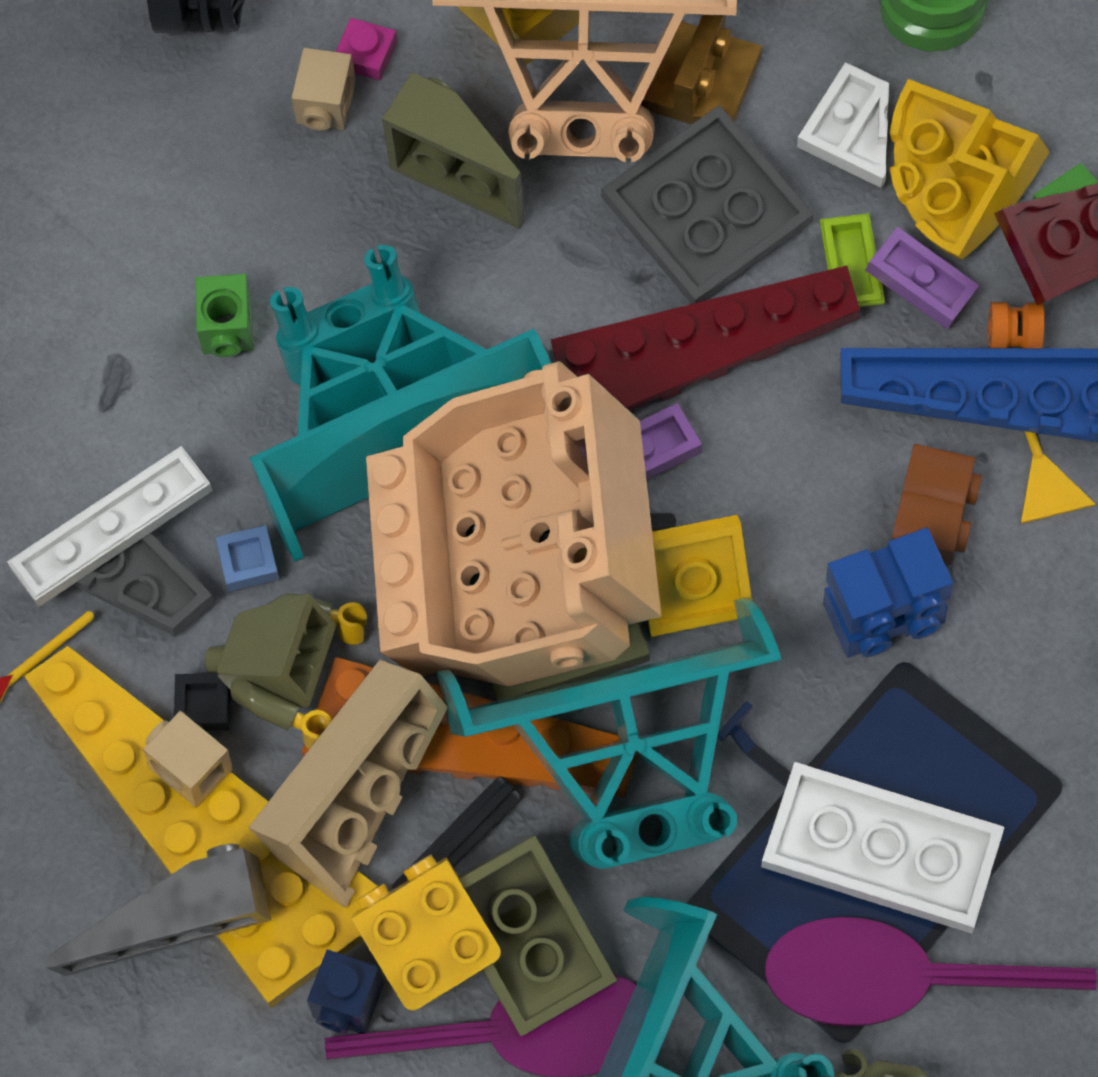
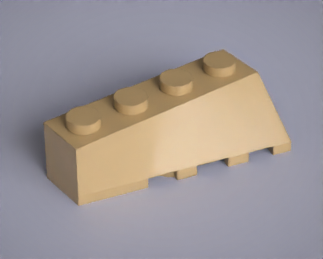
(349, 780)

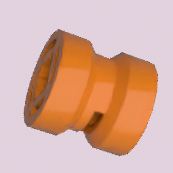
(1004, 325)

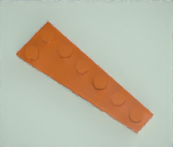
(488, 753)

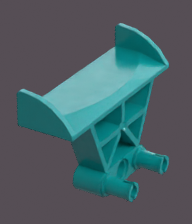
(364, 406)
(686, 818)
(663, 982)

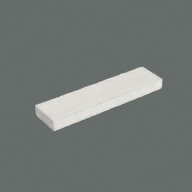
(109, 526)

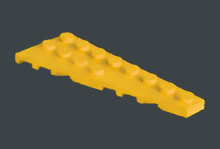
(110, 734)

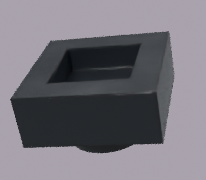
(203, 700)

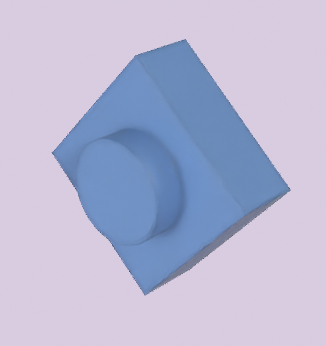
(247, 558)

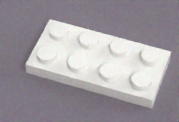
(883, 847)

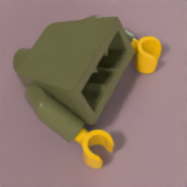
(279, 655)

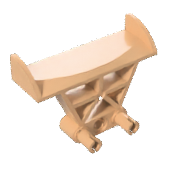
(621, 127)

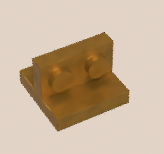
(703, 71)

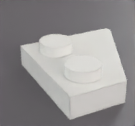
(851, 125)

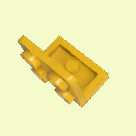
(425, 932)

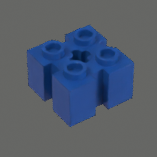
(887, 594)

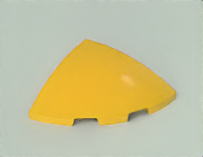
(958, 166)

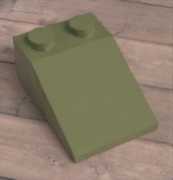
(445, 147)
(544, 943)

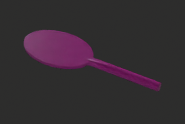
(872, 973)
(562, 1047)

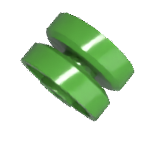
(933, 23)

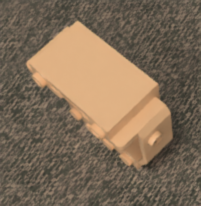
(515, 465)

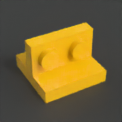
(699, 574)

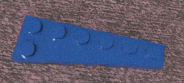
(996, 387)

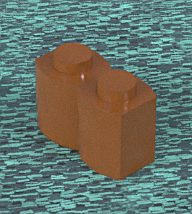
(935, 498)

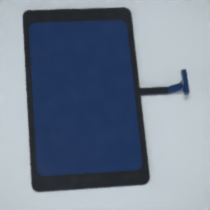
(902, 740)

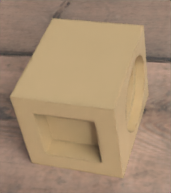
(323, 89)
(187, 758)

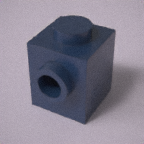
(345, 993)

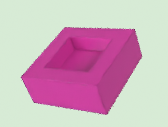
(369, 46)

